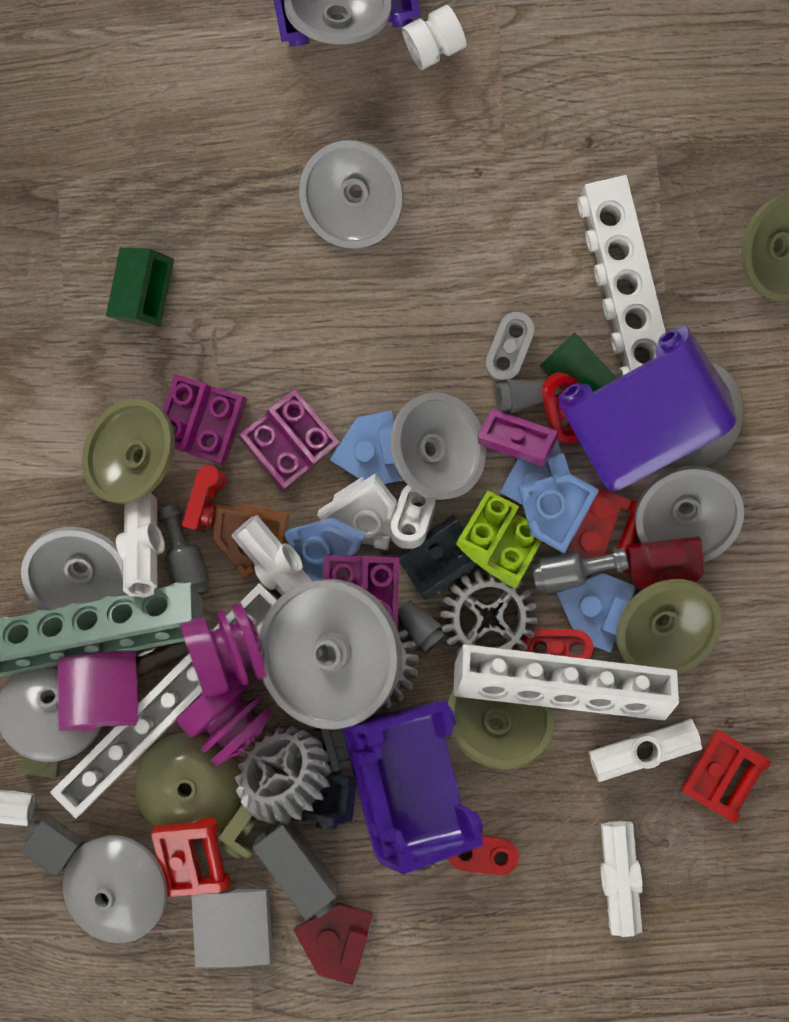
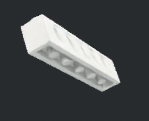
(615, 198)
(565, 682)

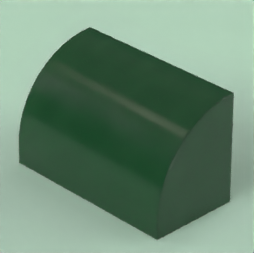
(140, 286)
(578, 362)

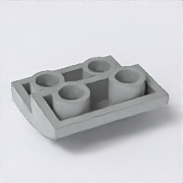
(232, 928)

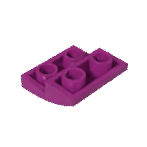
(203, 418)
(288, 440)
(371, 573)
(97, 691)

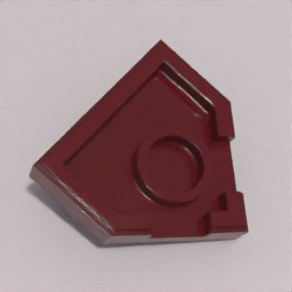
(665, 561)
(336, 941)

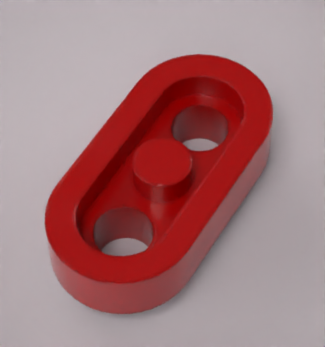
(551, 403)
(560, 642)
(483, 857)

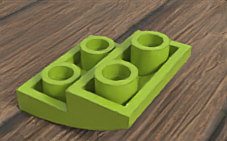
(499, 539)

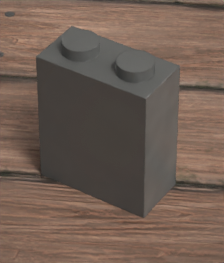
(297, 869)

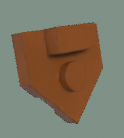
(231, 517)

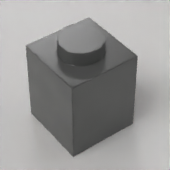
(50, 844)

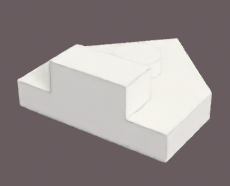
(366, 507)

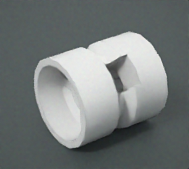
(436, 36)

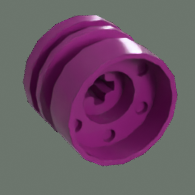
(224, 650)
(225, 720)

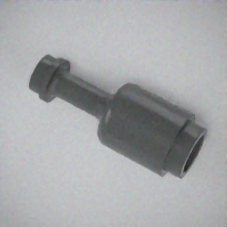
(184, 560)
(570, 569)

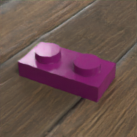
(517, 437)

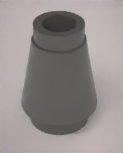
(518, 395)
(420, 626)

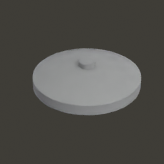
(330, 653)

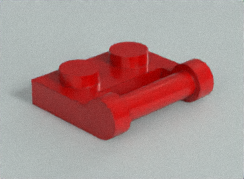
(200, 508)
(598, 524)
(716, 769)
(180, 862)

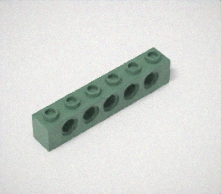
(96, 627)

